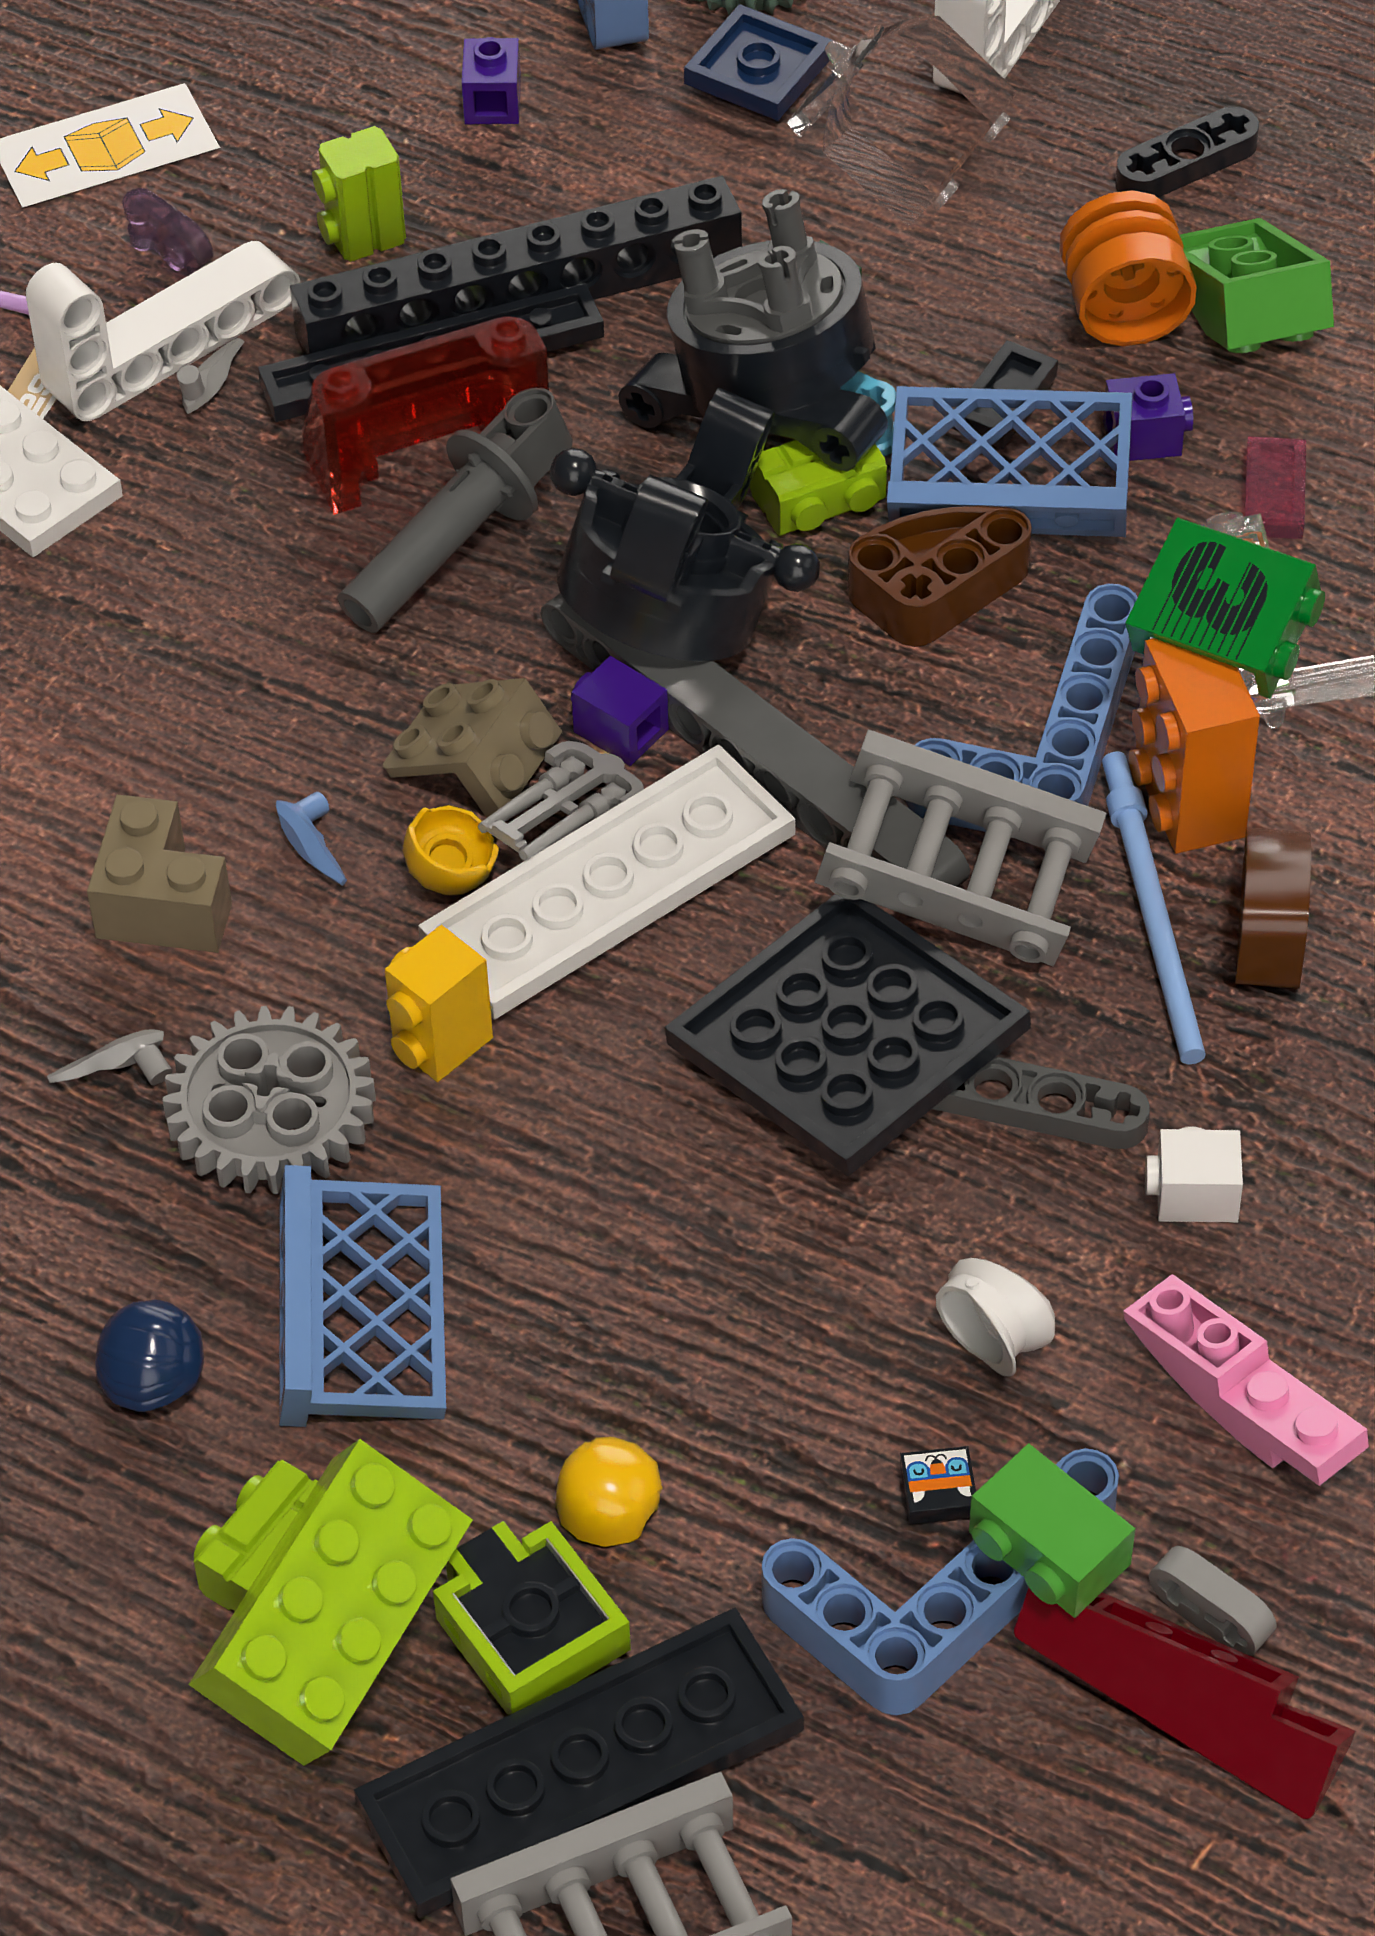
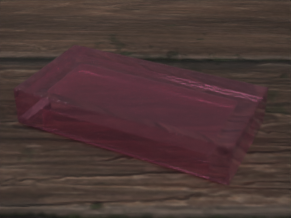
(1276, 484)

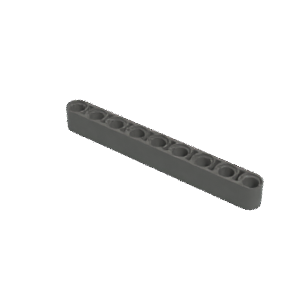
(793, 766)

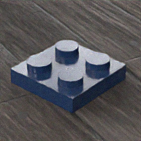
(757, 62)

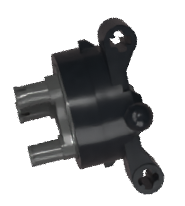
(772, 326)

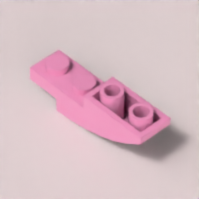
(1237, 1384)

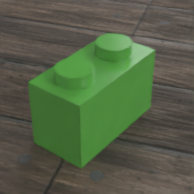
(1050, 1531)

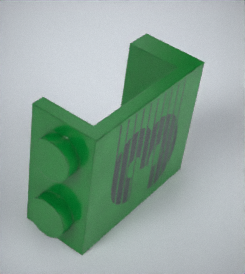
(1228, 602)

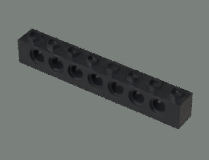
(604, 246)

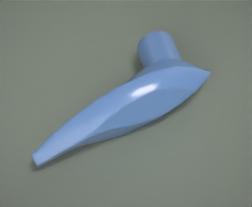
(305, 838)

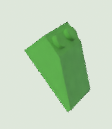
(1257, 285)

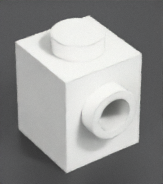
(1196, 1175)

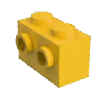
(438, 1003)

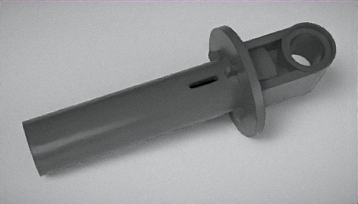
(492, 475)

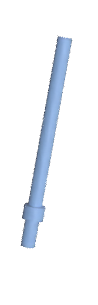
(1127, 813)

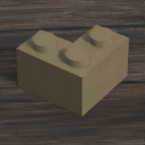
(152, 888)

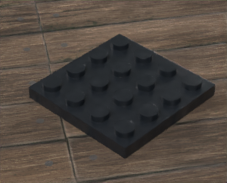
(847, 1030)

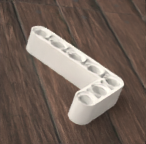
(994, 29)
(104, 364)

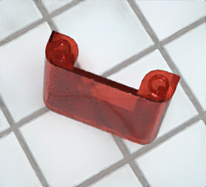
(414, 398)

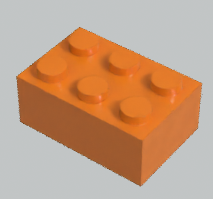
(1194, 746)

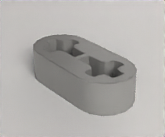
(1212, 1600)

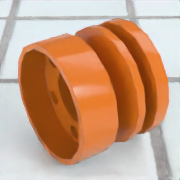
(1127, 268)

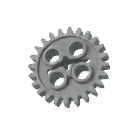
(269, 1081)

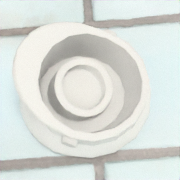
(994, 1313)

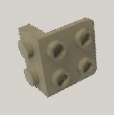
(483, 733)

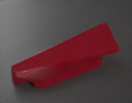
(1196, 1692)

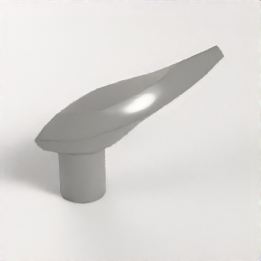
(202, 383)
(125, 1051)

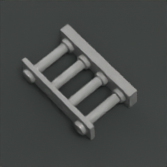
(978, 797)
(625, 1846)

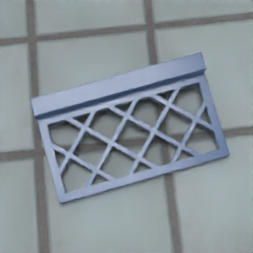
(1049, 507)
(303, 1309)

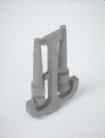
(559, 789)

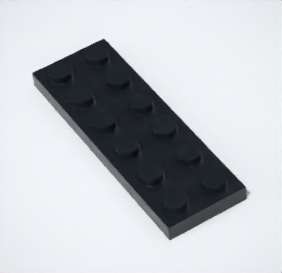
(580, 1756)

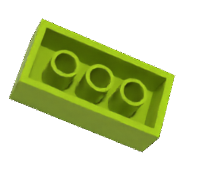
(331, 1603)

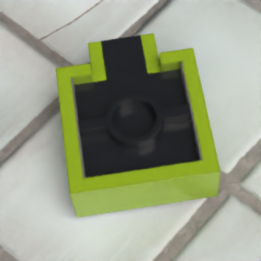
(528, 1614)

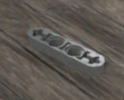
(1033, 1082)

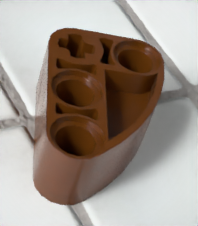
(937, 568)
(1274, 908)

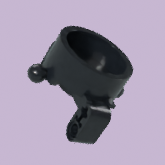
(673, 556)

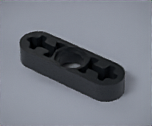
(1219, 137)

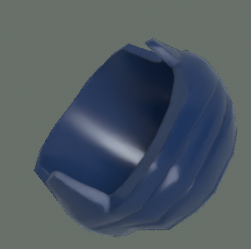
(148, 1355)

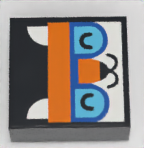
(937, 1484)

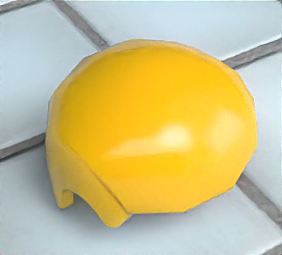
(448, 850)
(607, 1491)

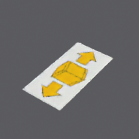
(105, 145)

